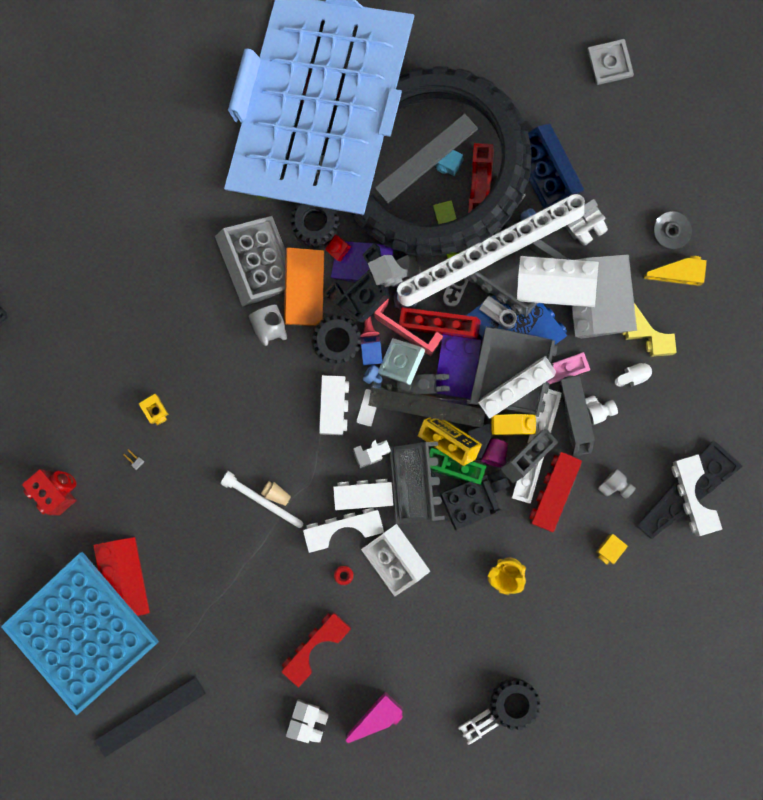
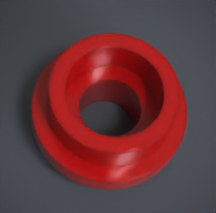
(339, 580)

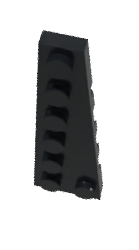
(717, 468)

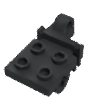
(474, 501)

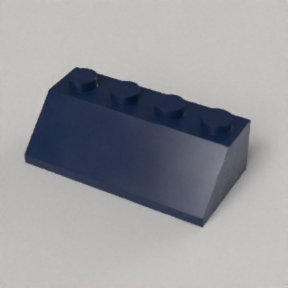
(550, 168)

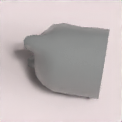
(268, 324)

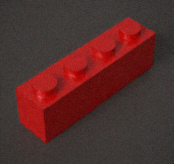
(440, 322)
(556, 491)

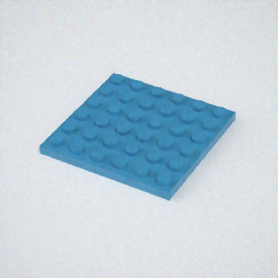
(79, 633)

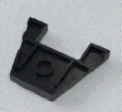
(364, 295)

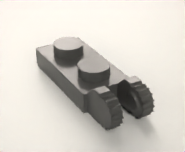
(425, 384)

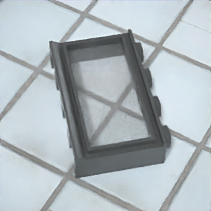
(414, 483)

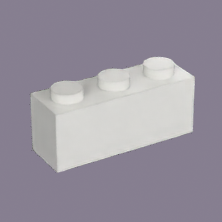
(333, 405)
(363, 495)

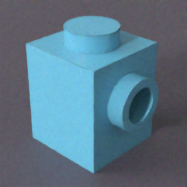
(450, 163)

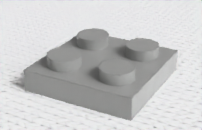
(610, 62)

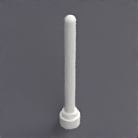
(231, 481)

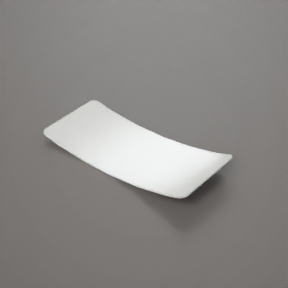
(366, 412)

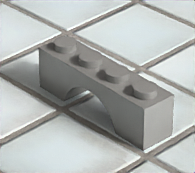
(391, 272)

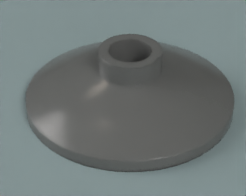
(679, 224)

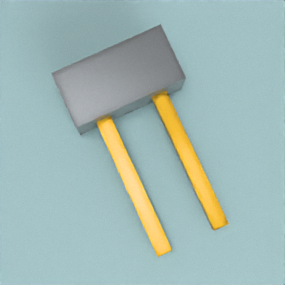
(137, 463)

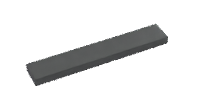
(426, 158)

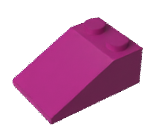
(378, 717)

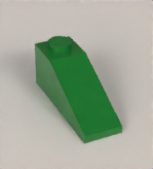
(470, 472)

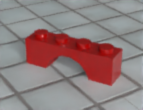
(481, 173)
(332, 630)

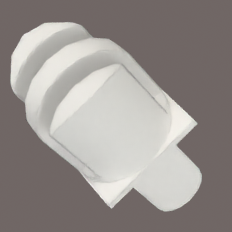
(634, 375)
(476, 727)

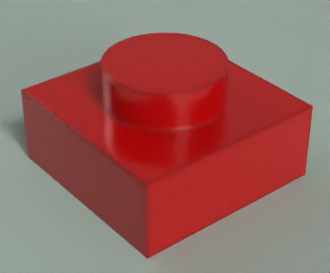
(338, 248)

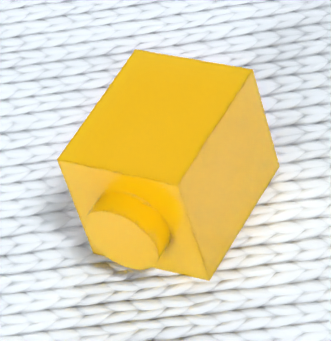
(611, 549)

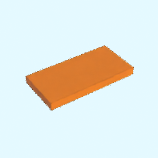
(303, 286)

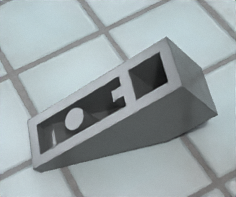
(529, 456)

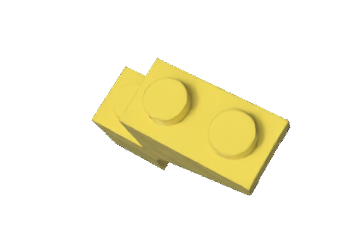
(658, 343)

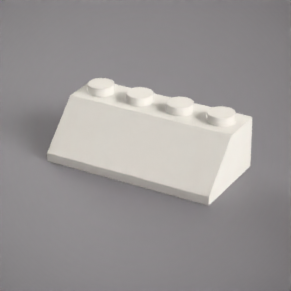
(557, 281)

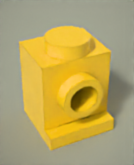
(148, 406)

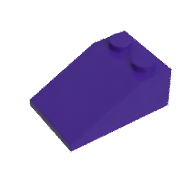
(353, 264)
(459, 360)

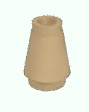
(275, 493)

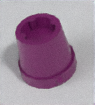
(495, 453)

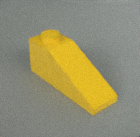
(686, 271)

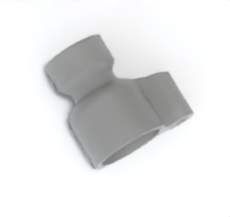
(616, 482)

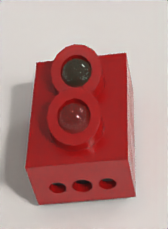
(51, 491)

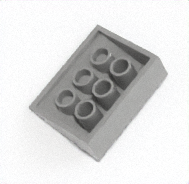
(254, 259)
(613, 303)

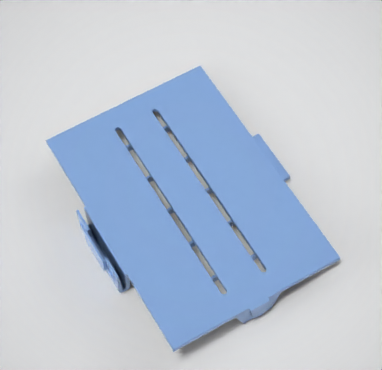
(273, 85)

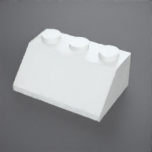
(395, 560)

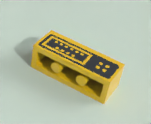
(450, 440)

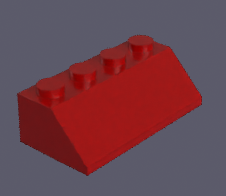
(121, 567)

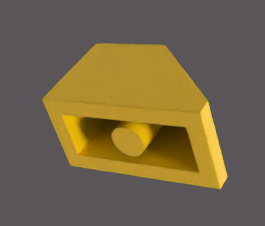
(513, 424)

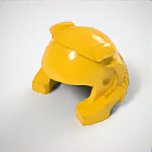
(508, 576)

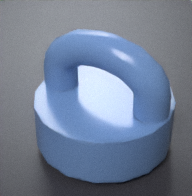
(372, 375)

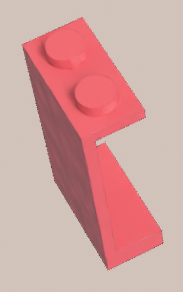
(429, 348)

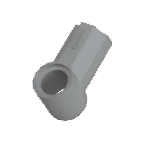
(497, 311)

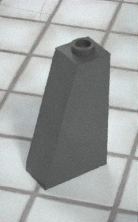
(576, 416)

